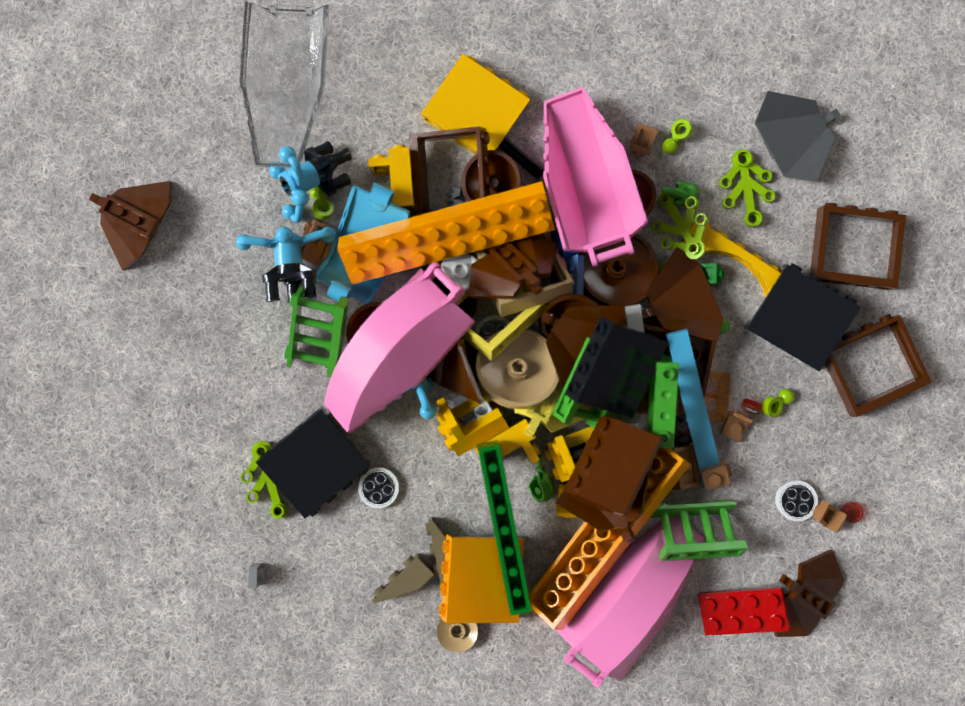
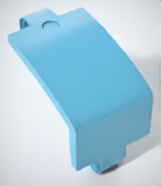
(361, 212)

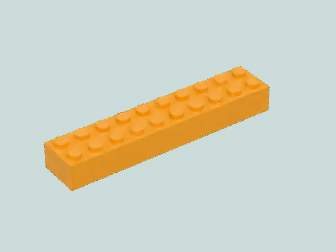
(446, 233)
(594, 552)

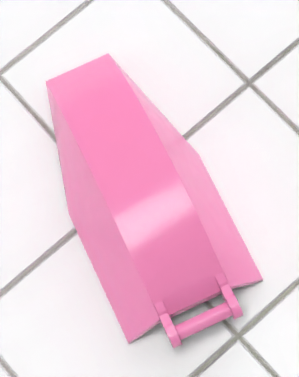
(589, 179)
(397, 347)
(628, 606)

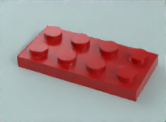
(744, 611)

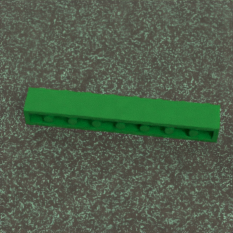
(504, 527)

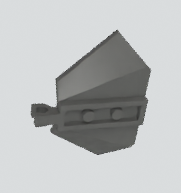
(795, 134)

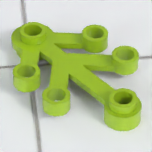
(746, 185)
(683, 227)
(263, 479)

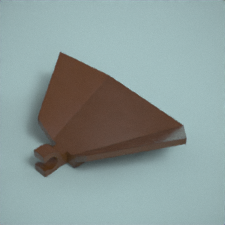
(132, 218)
(512, 266)
(684, 299)
(572, 330)
(456, 373)
(605, 520)
(811, 594)

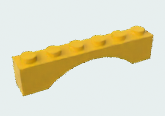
(720, 244)

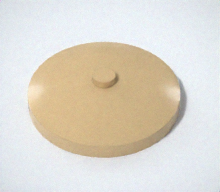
(520, 374)

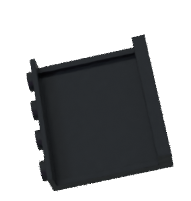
(803, 316)
(616, 368)
(313, 463)

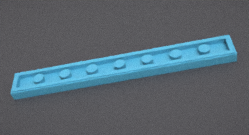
(693, 400)

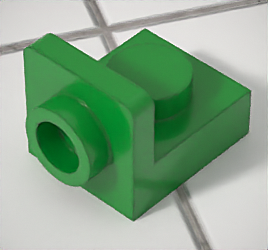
(713, 273)

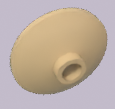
(457, 641)

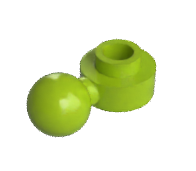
(671, 145)
(321, 204)
(773, 405)

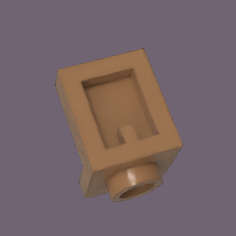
(735, 425)

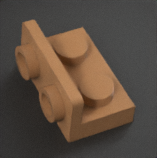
(317, 250)
(691, 476)

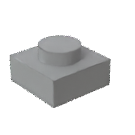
(256, 575)

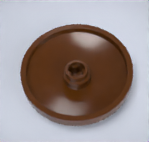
(622, 278)

